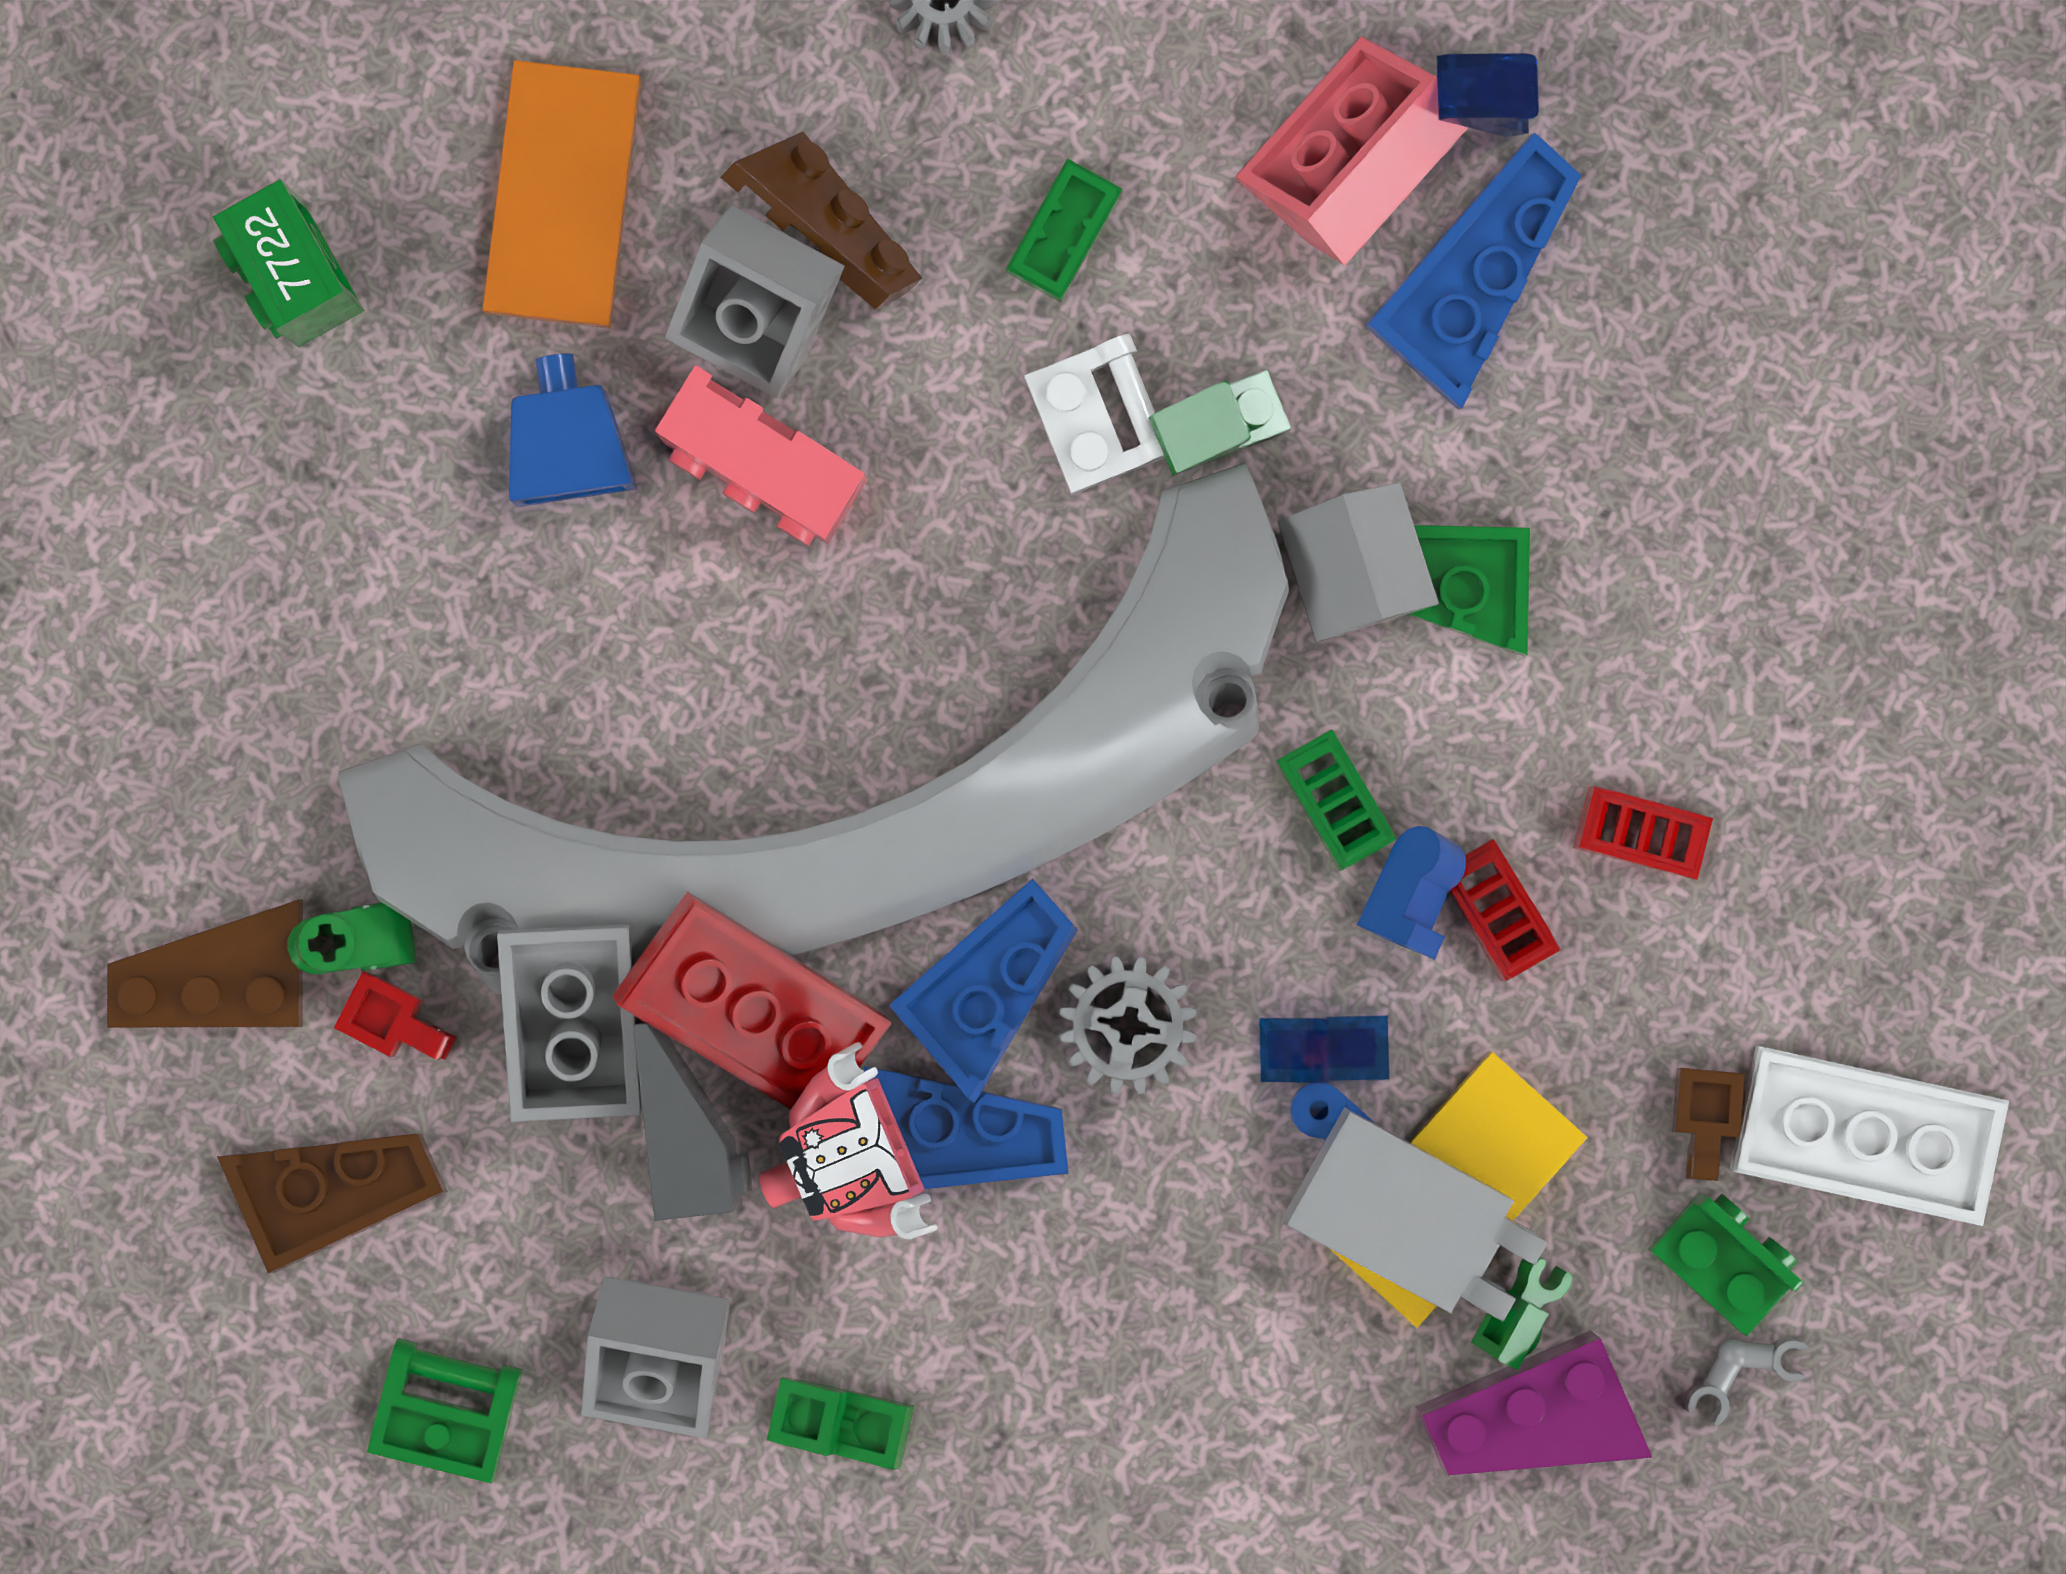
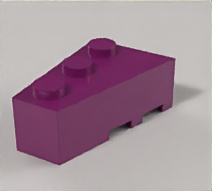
(1549, 1413)

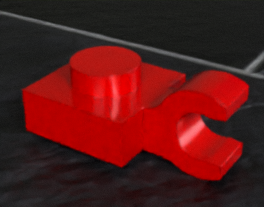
(386, 1016)

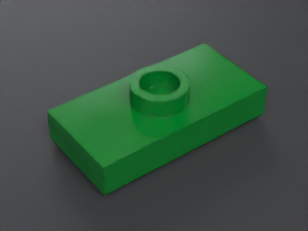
(1064, 230)

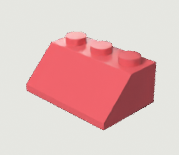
(1352, 150)

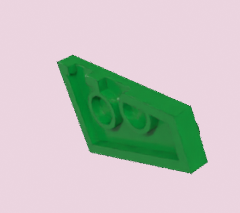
(1479, 582)

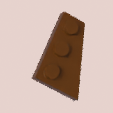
(816, 201)
(213, 978)
(326, 1193)

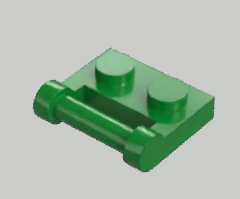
(437, 1431)

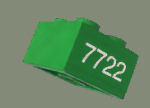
(288, 264)

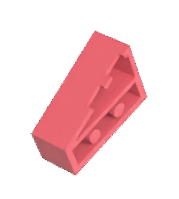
(759, 459)

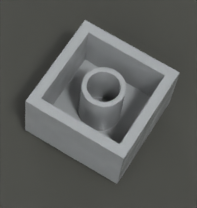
(754, 301)

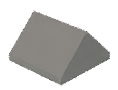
(1357, 561)

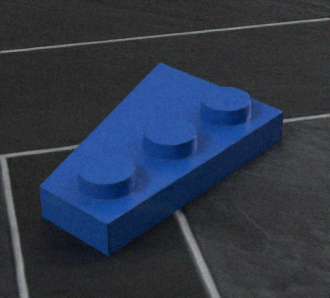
(970, 1141)

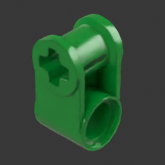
(362, 937)

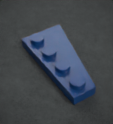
(1463, 288)

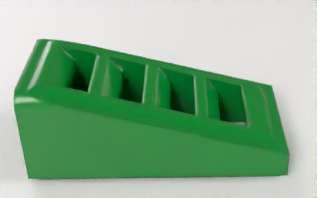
(1361, 847)

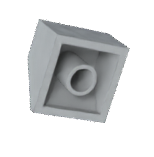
(654, 1356)

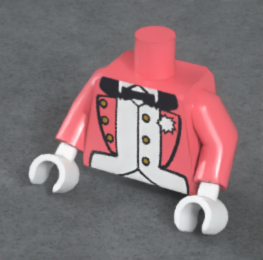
(848, 1156)

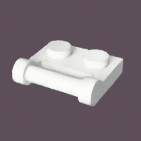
(1080, 422)

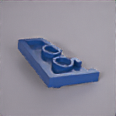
(985, 987)

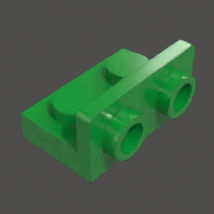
(1726, 1262)

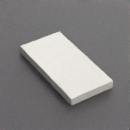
(1869, 1135)

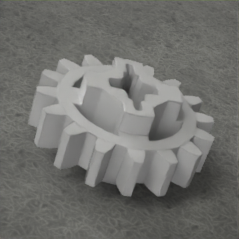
(1122, 1053)

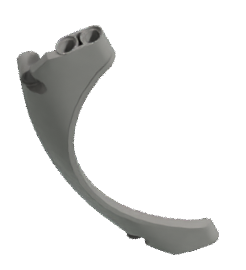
(1090, 756)

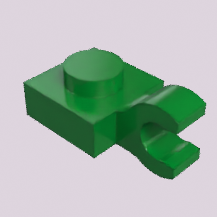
(1522, 1328)

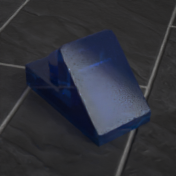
(1488, 91)
(1324, 1048)

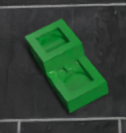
(840, 1423)

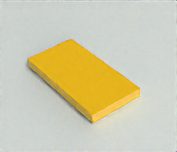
(1497, 1134)

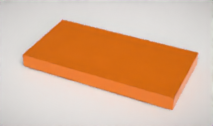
(562, 194)

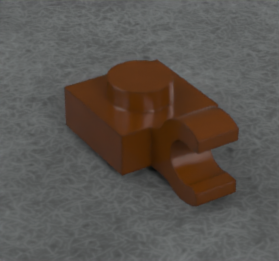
(1707, 1107)

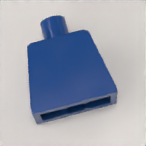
(565, 440)

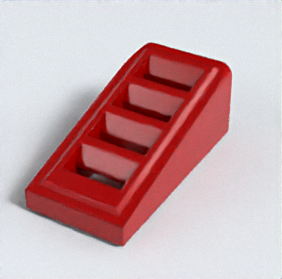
(1593, 820)
(1491, 944)

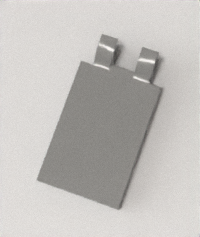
(1409, 1216)

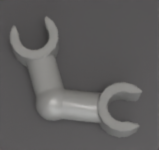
(1731, 1357)

